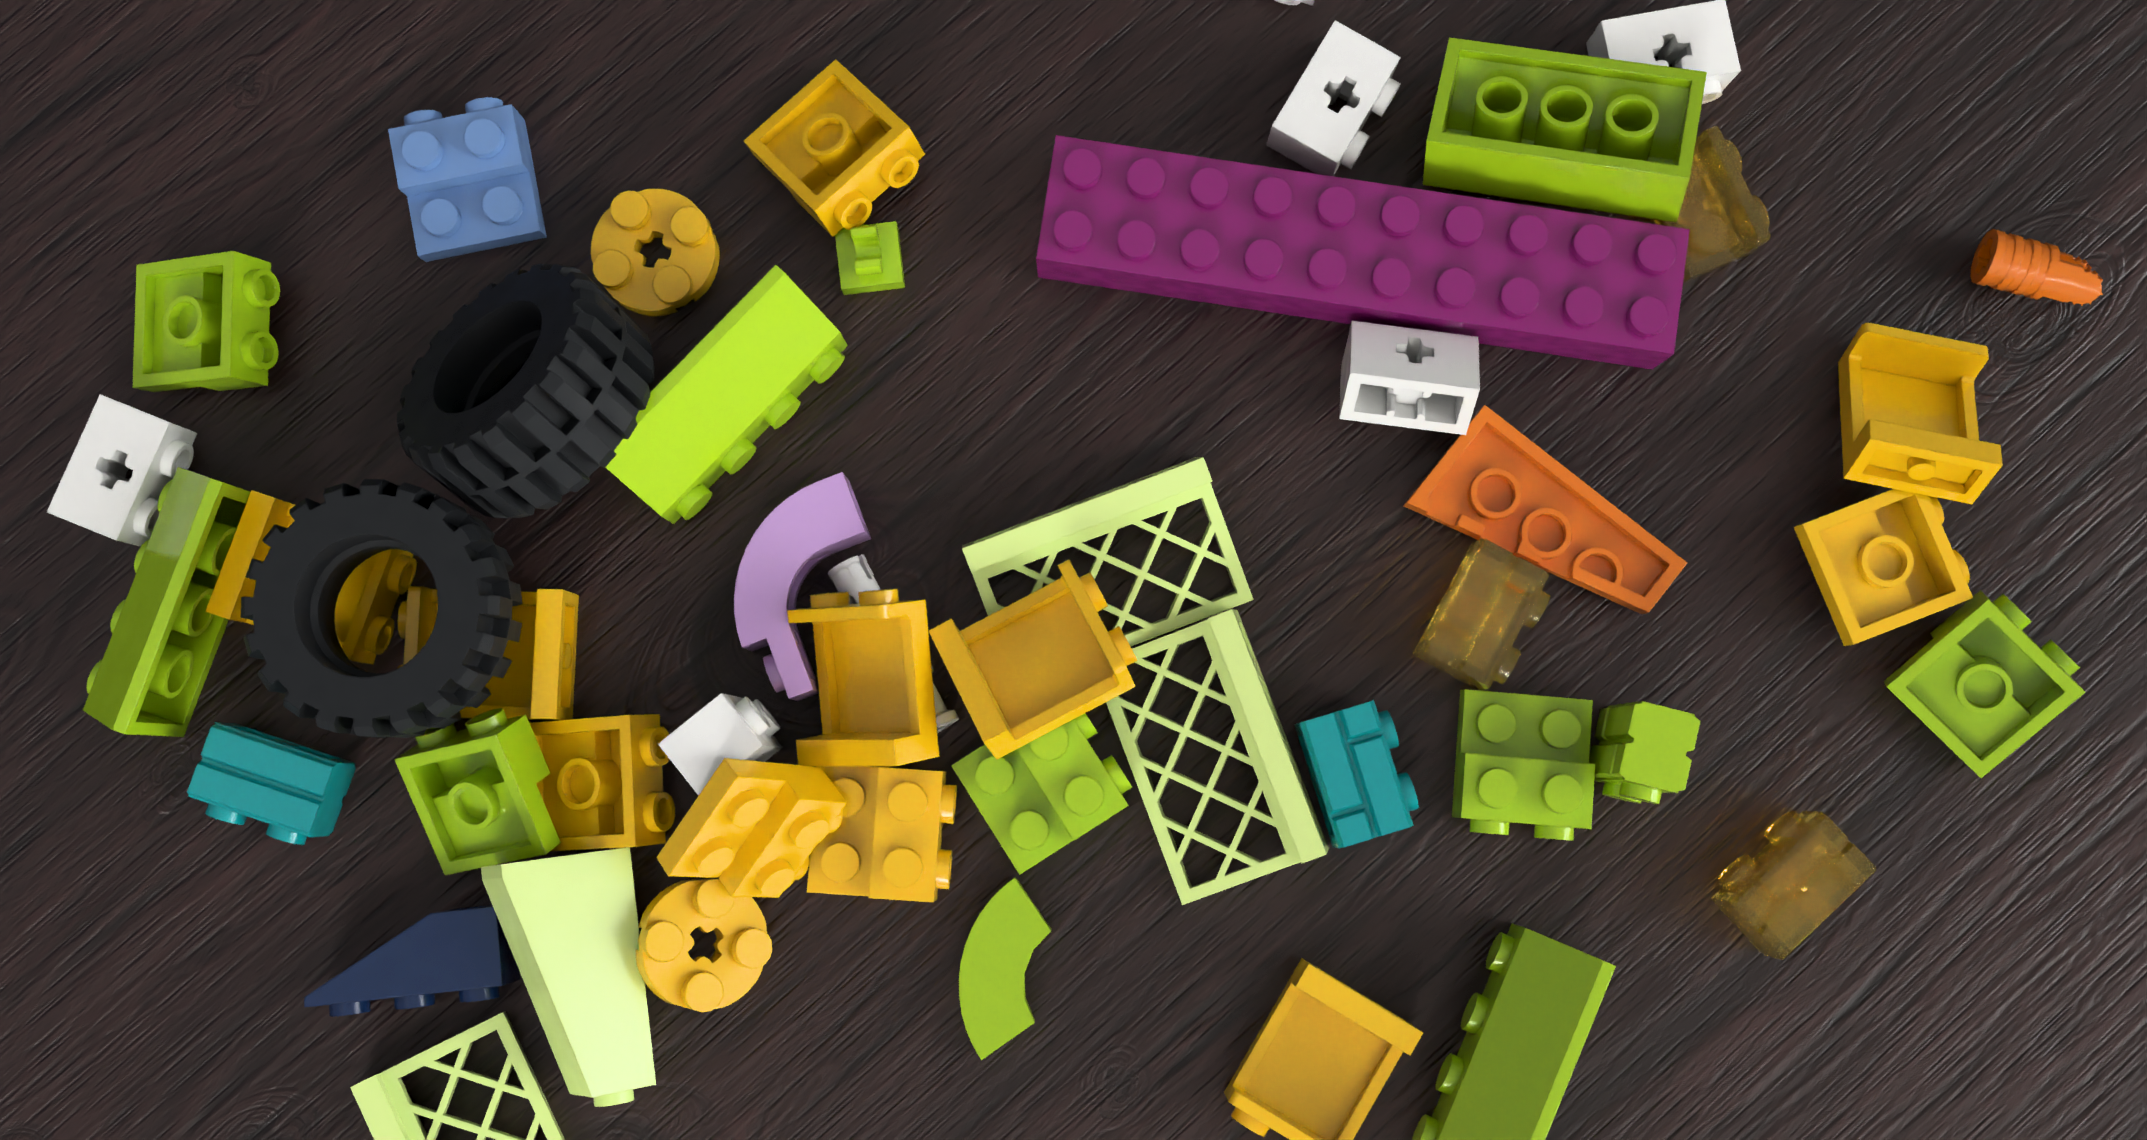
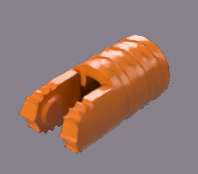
(2033, 269)

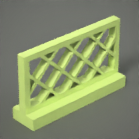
(1105, 515)
(1266, 748)
(394, 1116)

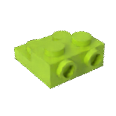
(204, 323)
(1986, 682)
(1523, 763)
(1044, 791)
(480, 792)

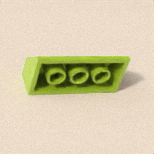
(1564, 129)
(727, 396)
(161, 630)
(1518, 1041)

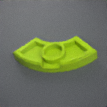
(995, 968)

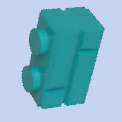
(1356, 774)
(270, 781)

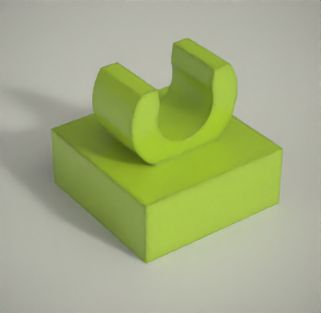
(870, 258)

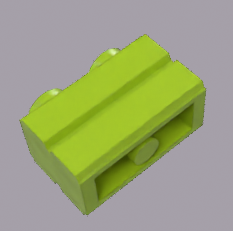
(1643, 750)

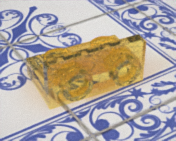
(1719, 208)

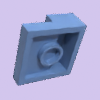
(467, 179)

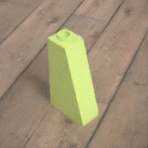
(576, 950)

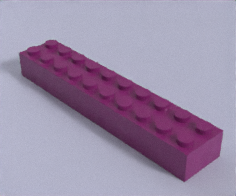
(1362, 252)

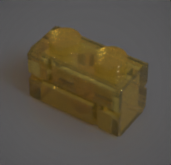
(1483, 616)
(1791, 882)

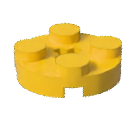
(636, 220)
(665, 941)

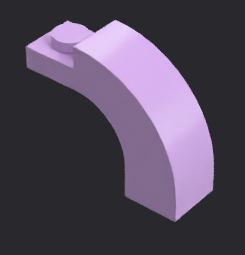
(775, 564)

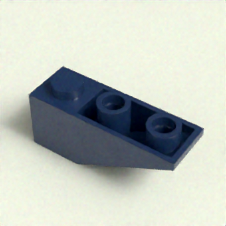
(436, 955)

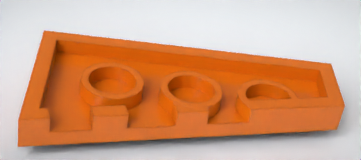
(1528, 503)

